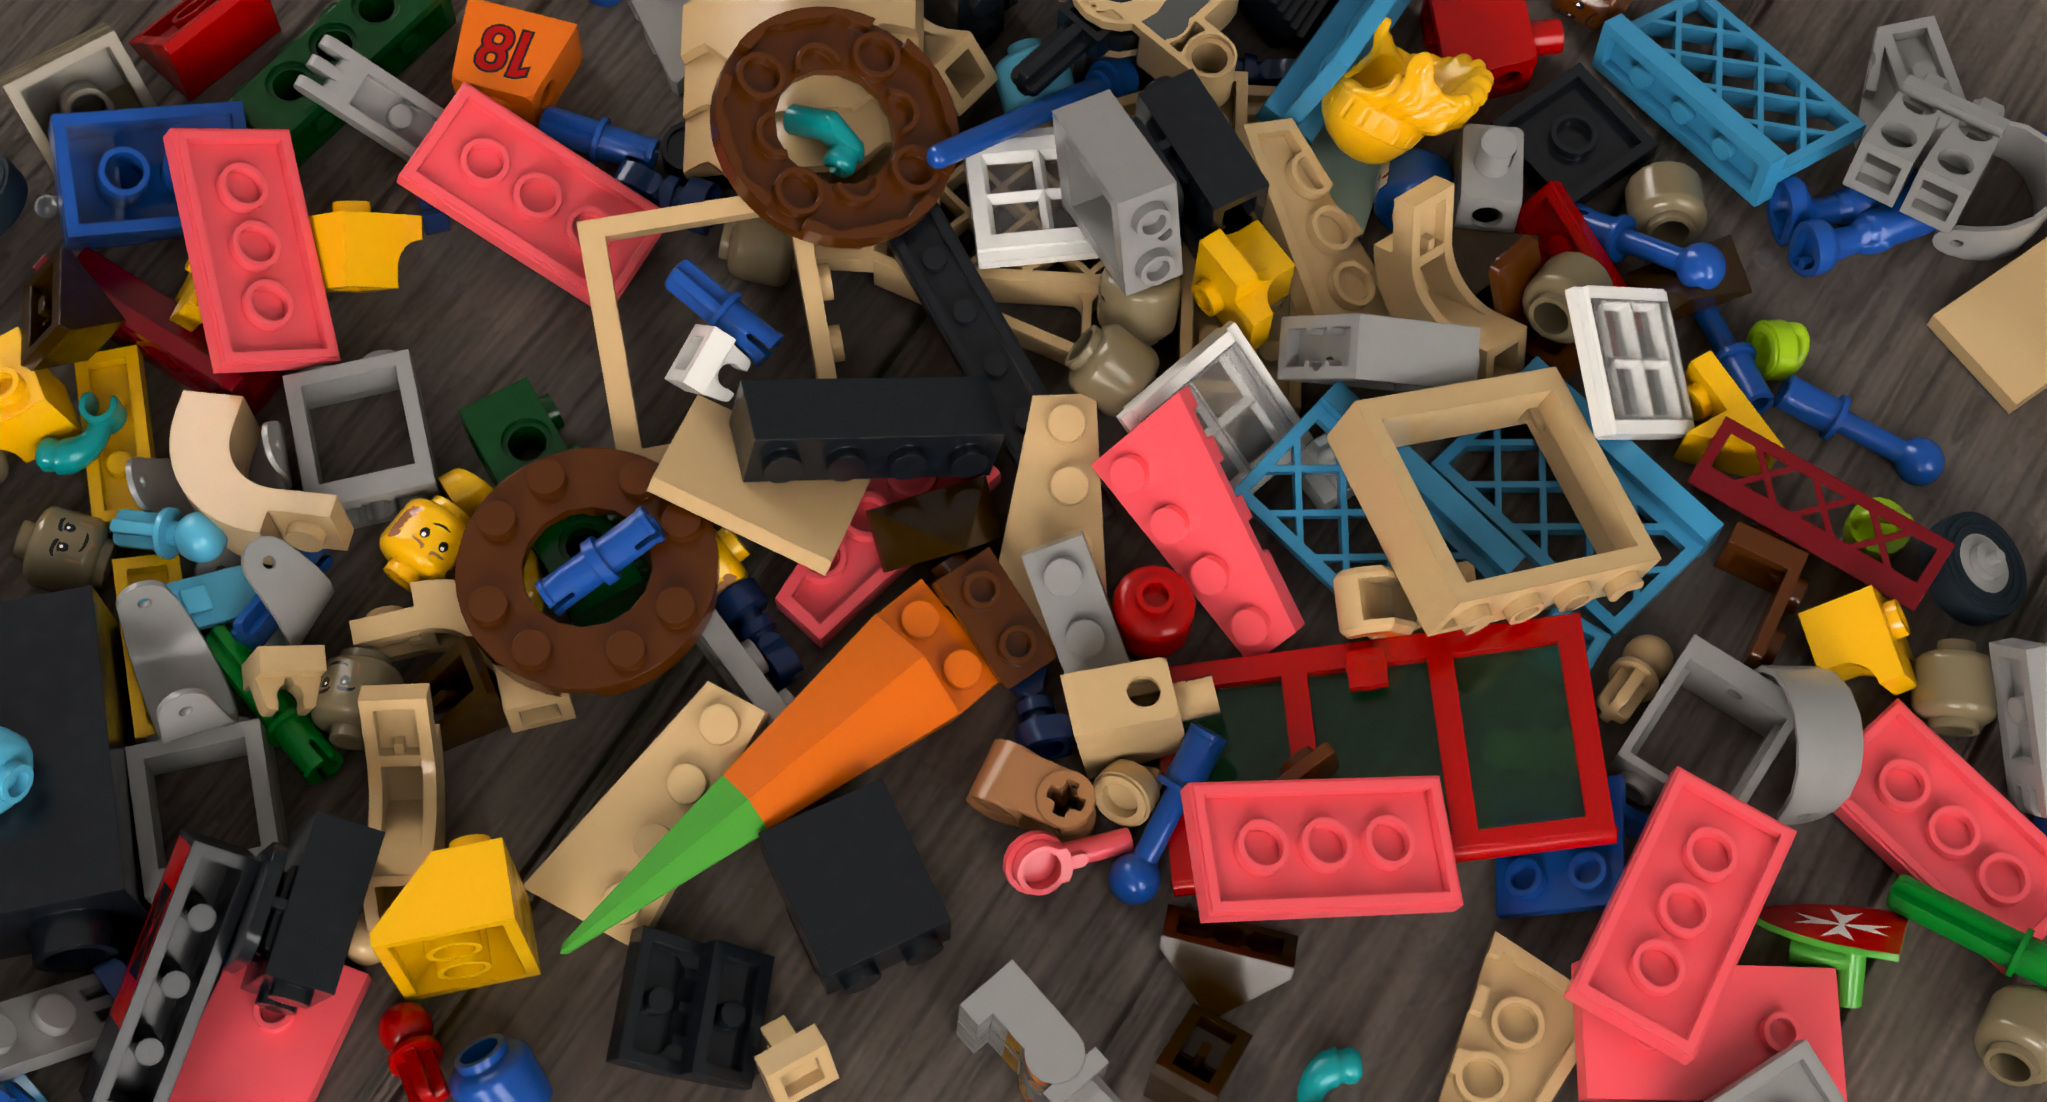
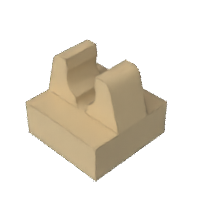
(284, 668)
(794, 1061)

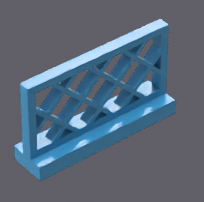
(1330, 53)
(1701, 112)
(1648, 486)
(1462, 527)

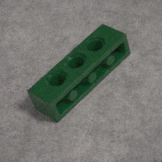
(390, 44)
(520, 420)

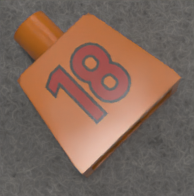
(516, 57)

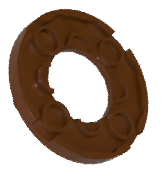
(794, 197)
(595, 657)

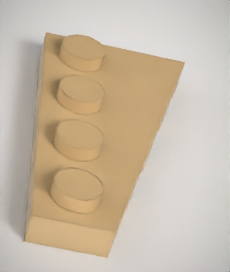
(1302, 217)
(1055, 487)
(646, 805)
(1514, 1033)

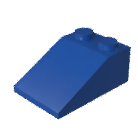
(117, 174)

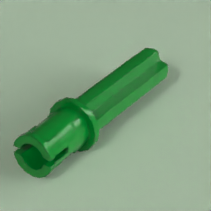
(286, 729)
(1970, 928)

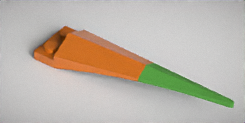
(874, 699)

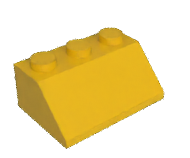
(458, 923)

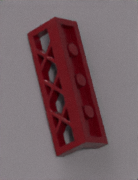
(165, 343)
(1808, 535)

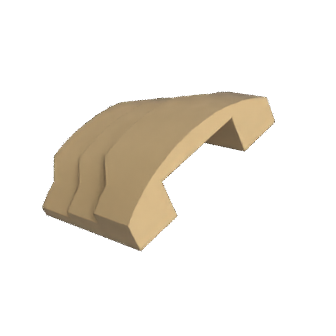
(714, 30)

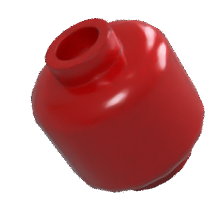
(1153, 611)

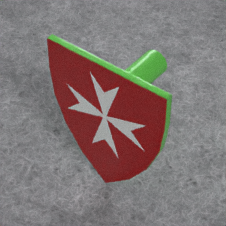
(1838, 939)

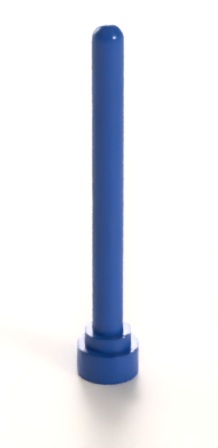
(1108, 73)

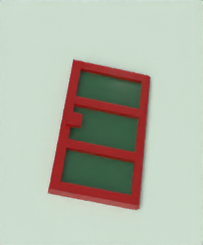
(1489, 712)

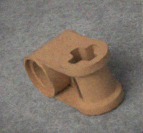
(1024, 789)

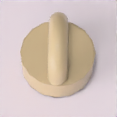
(1127, 792)

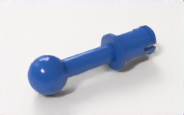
(1695, 265)
(1735, 358)
(1915, 460)
(1135, 875)

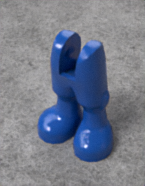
(1808, 223)

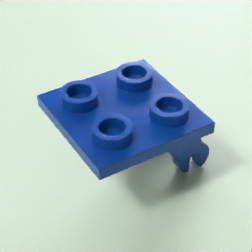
(1570, 877)

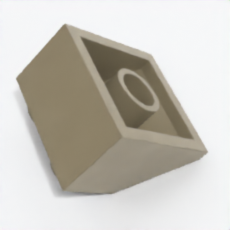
(74, 77)

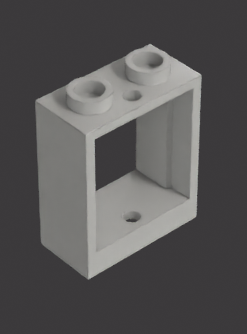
(1118, 192)
(1377, 352)
(379, 494)
(1729, 688)
(211, 746)

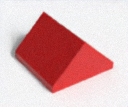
(205, 40)

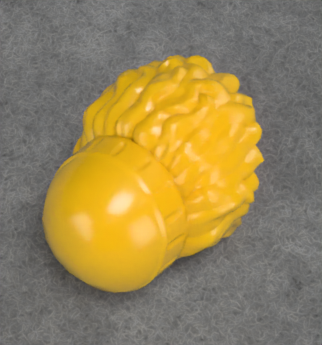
(1400, 97)

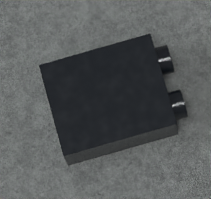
(72, 840)

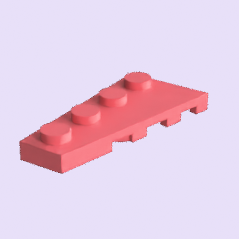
(1185, 505)
(829, 602)

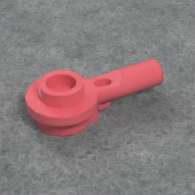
(1040, 862)

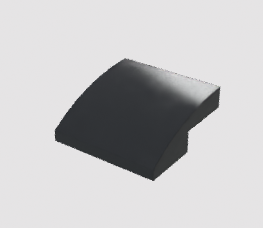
(690, 1009)

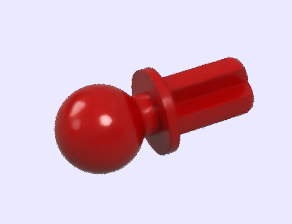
(414, 1054)

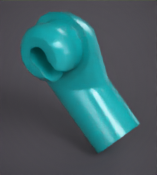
(830, 128)

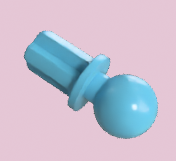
(169, 533)

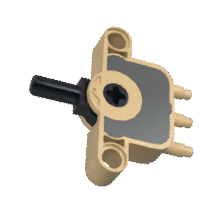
(1162, 33)

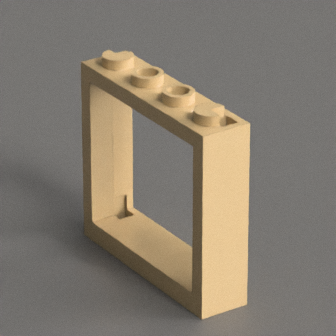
(593, 236)
(1437, 591)

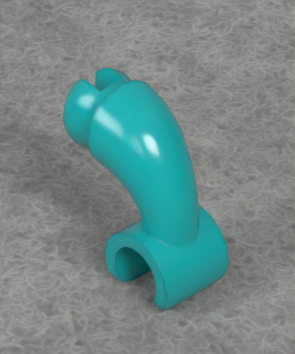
(78, 452)
(1328, 1071)

